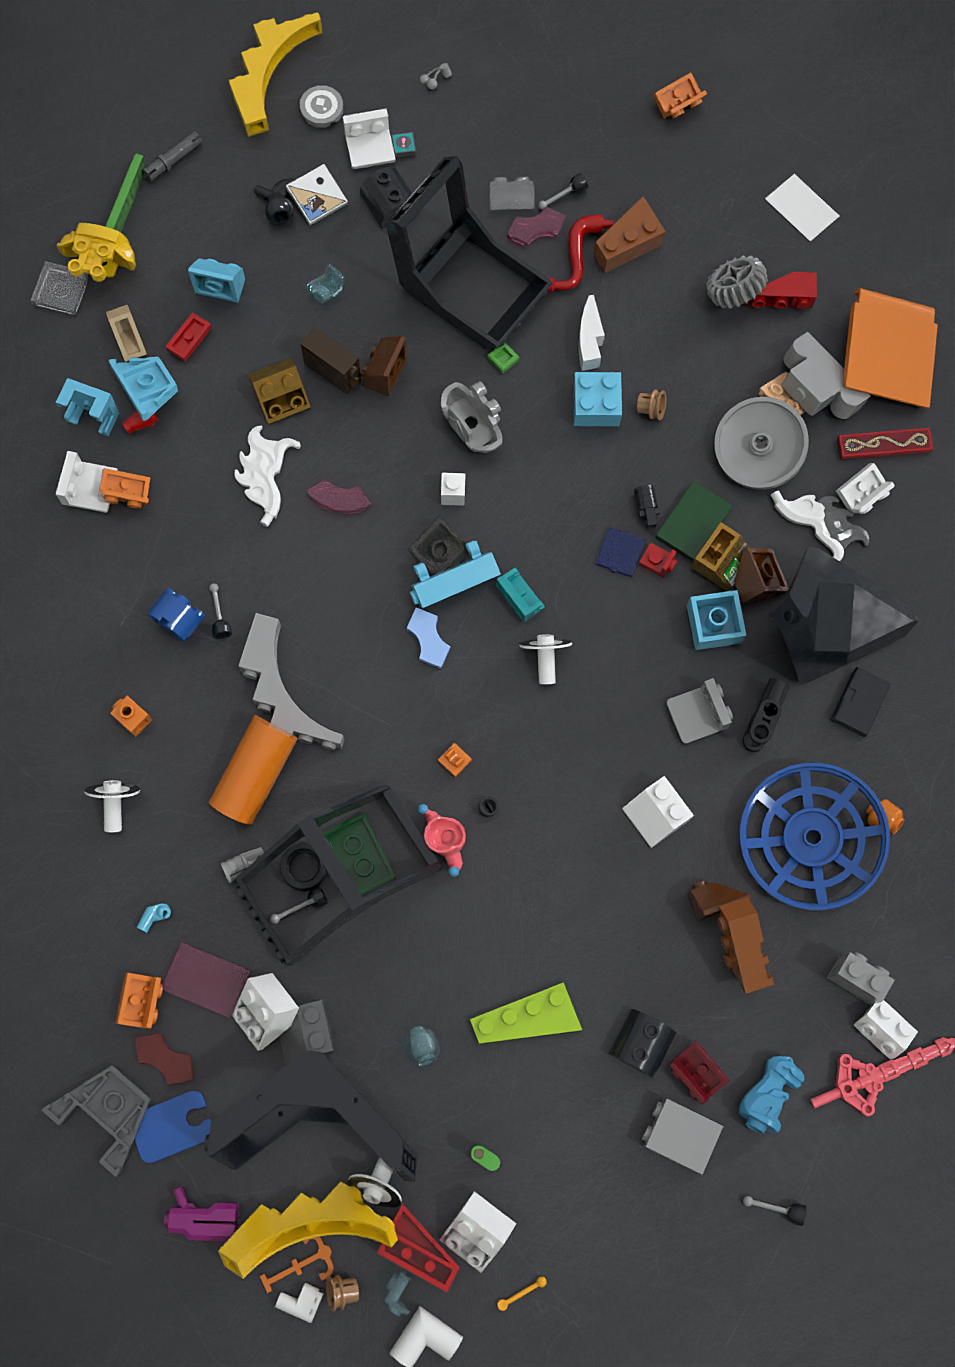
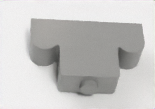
(818, 380)

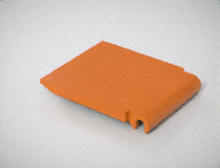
(890, 348)

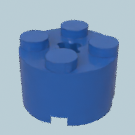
(176, 615)

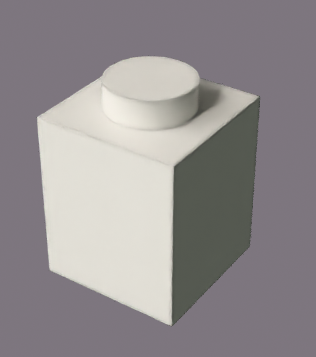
(453, 489)

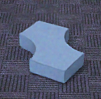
(424, 629)

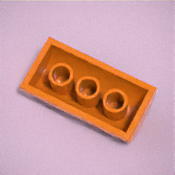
(252, 771)

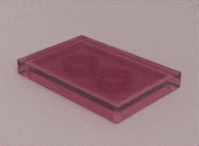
(206, 980)

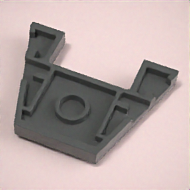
(113, 1104)

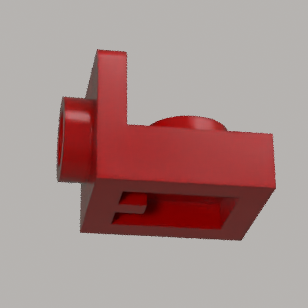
(658, 560)

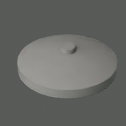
(761, 443)

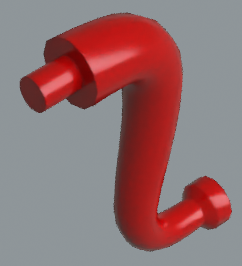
(582, 226)

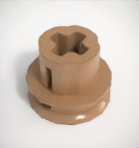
(652, 404)
(342, 1290)

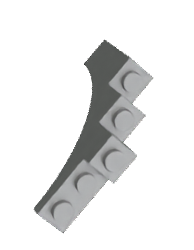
(260, 661)

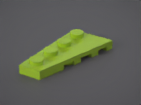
(532, 1016)

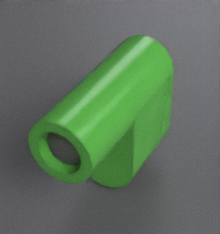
(485, 1158)

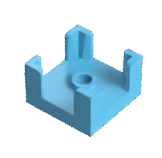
(97, 402)

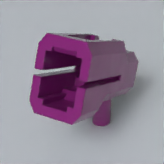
(185, 1216)

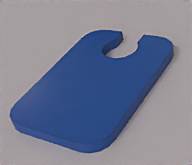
(167, 1129)

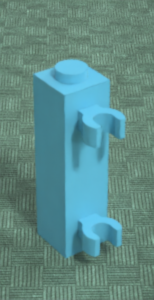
(455, 579)

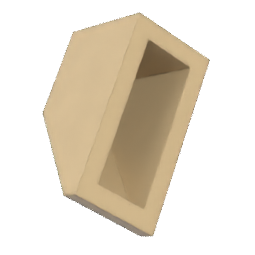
(126, 332)

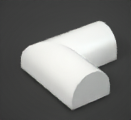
(422, 1331)

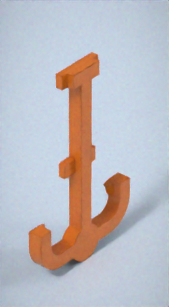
(324, 1253)

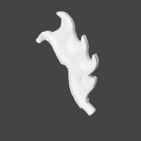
(260, 468)

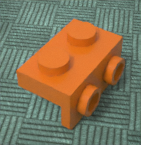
(678, 95)
(124, 487)
(139, 1001)

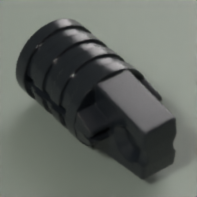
(647, 505)

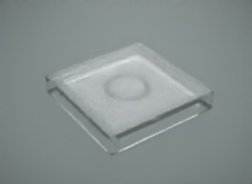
(59, 289)

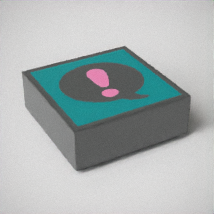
(403, 144)

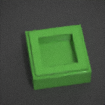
(503, 358)

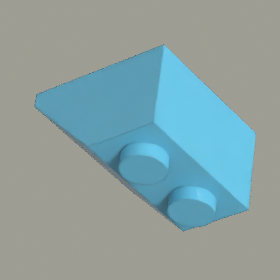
(217, 279)

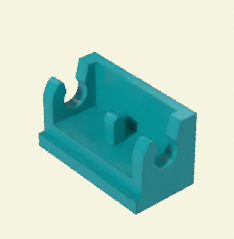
(519, 595)

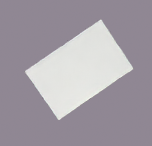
(802, 207)

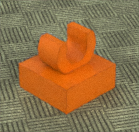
(454, 760)

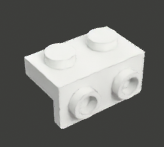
(864, 489)
(886, 1029)

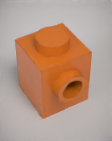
(130, 715)

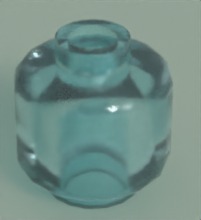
(422, 1046)

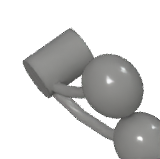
(432, 83)

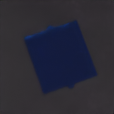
(620, 551)

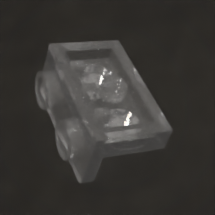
(511, 194)

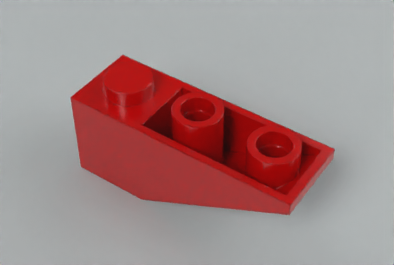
(791, 290)

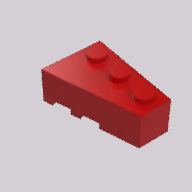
(419, 1252)

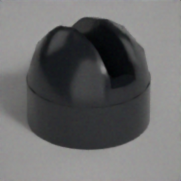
(491, 804)

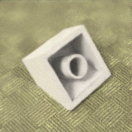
(657, 812)

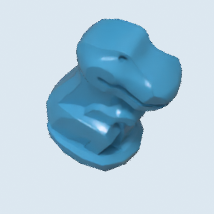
(765, 1099)

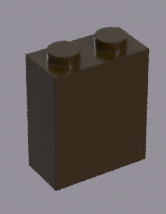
(331, 360)

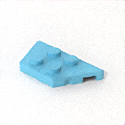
(145, 383)

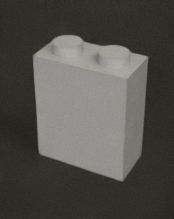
(681, 1135)

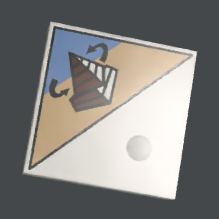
(316, 194)

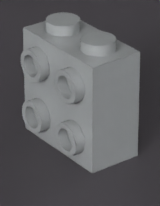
(861, 978)

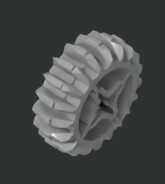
(737, 282)

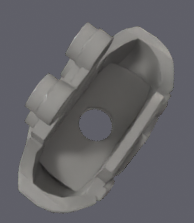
(460, 403)

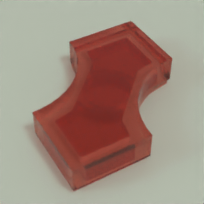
(174, 1066)

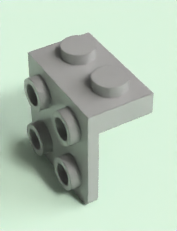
(700, 712)

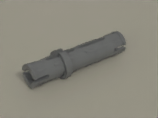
(165, 161)

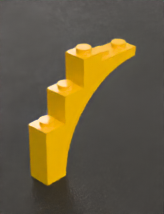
(260, 63)
(304, 1219)

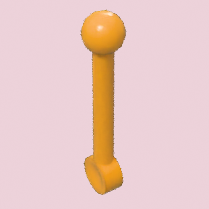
(503, 1304)

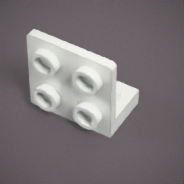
(368, 139)
(81, 484)

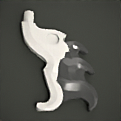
(827, 521)

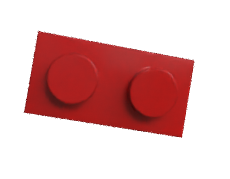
(188, 337)

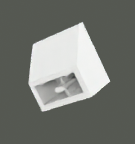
(264, 1010)
(478, 1232)

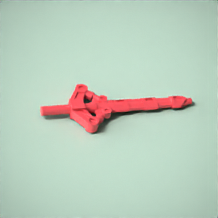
(873, 1077)

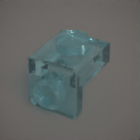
(327, 285)
(396, 1287)

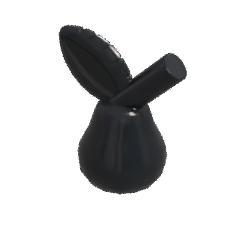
(278, 207)

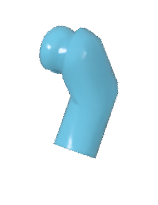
(152, 914)

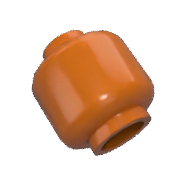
(893, 813)

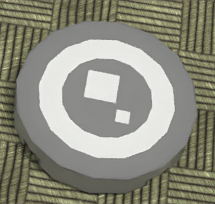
(321, 106)

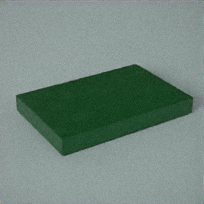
(693, 521)
(360, 853)

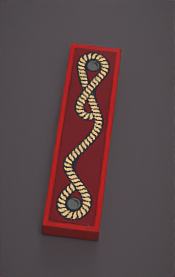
(885, 443)

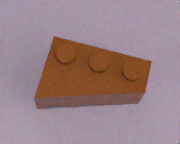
(629, 237)
(742, 944)

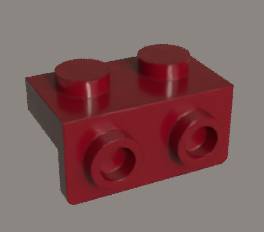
(698, 1072)

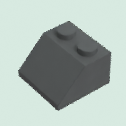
(308, 1032)

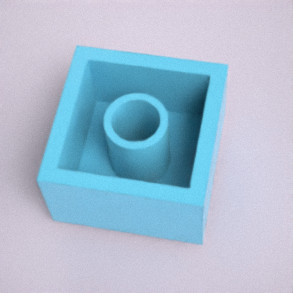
(597, 399)
(716, 620)

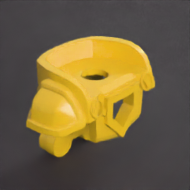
(93, 247)

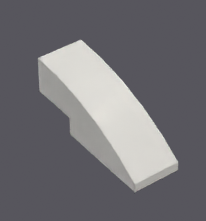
(590, 336)

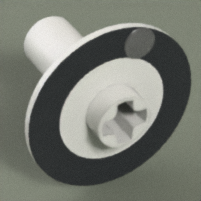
(546, 657)
(112, 792)
(376, 1187)

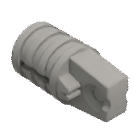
(236, 865)

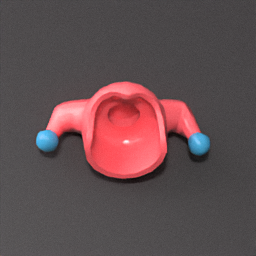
(444, 837)

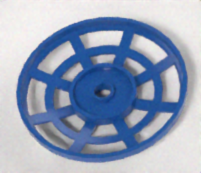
(825, 825)

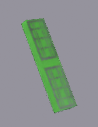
(127, 194)

